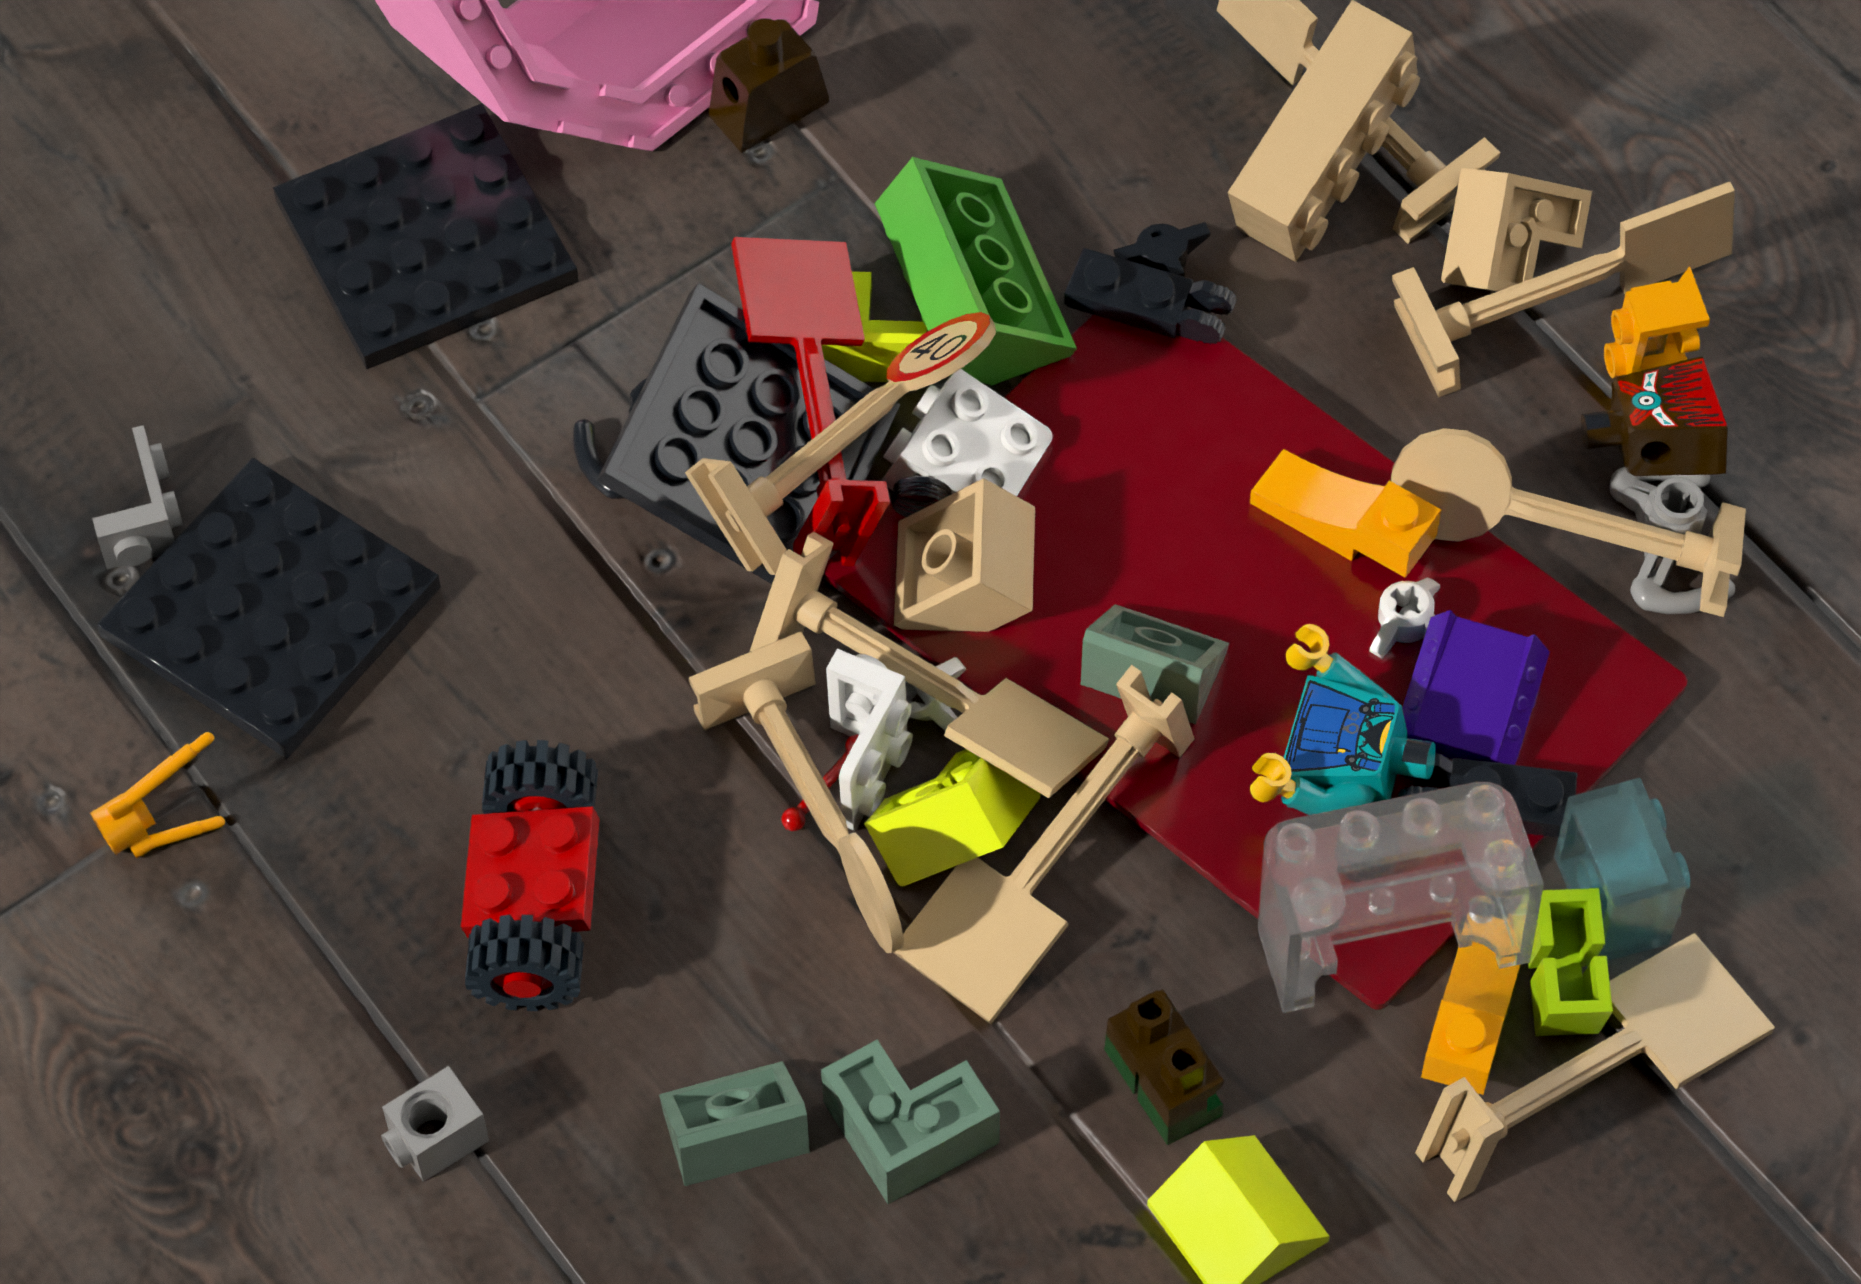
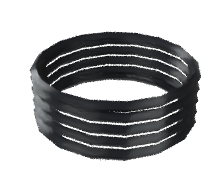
(897, 495)

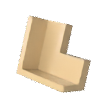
(1501, 223)

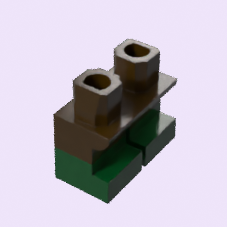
(1164, 1066)

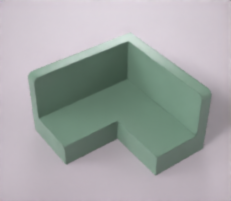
(903, 1132)

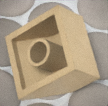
(966, 562)

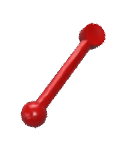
(794, 818)

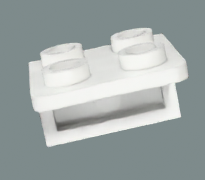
(967, 437)
(871, 703)

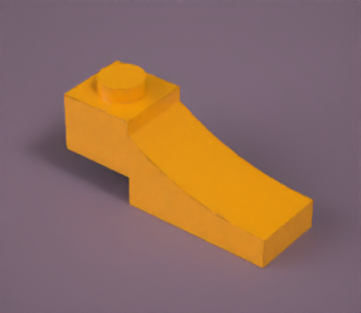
(1348, 513)
(1470, 1018)

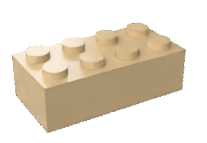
(1325, 132)

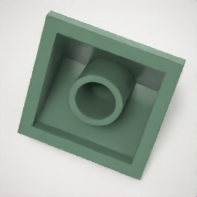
(1165, 653)
(736, 1123)

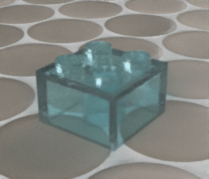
(1619, 845)

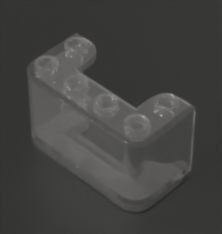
(1395, 870)

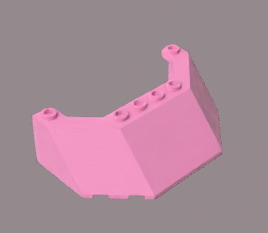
(588, 66)

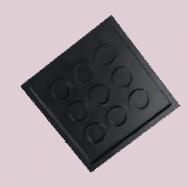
(425, 235)
(726, 403)
(269, 607)

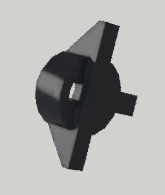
(1164, 246)

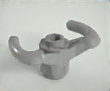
(1670, 506)

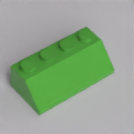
(969, 256)

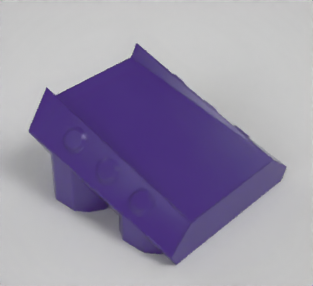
(1474, 689)

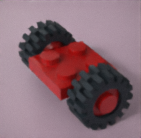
(531, 876)

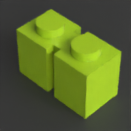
(1565, 940)

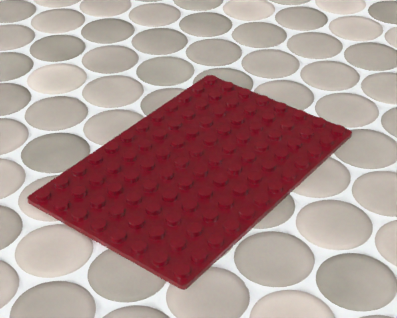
(1154, 514)

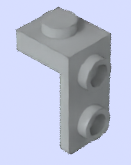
(145, 530)

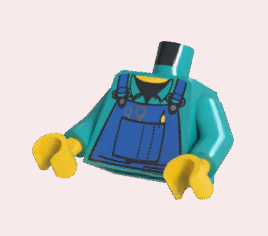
(1344, 738)

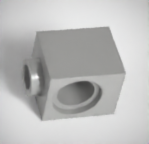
(436, 1099)

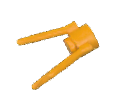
(126, 817)

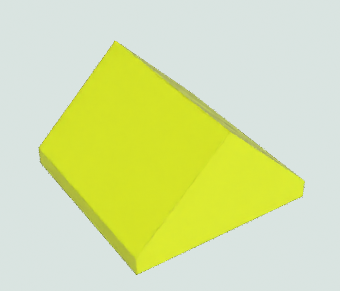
(1235, 1213)

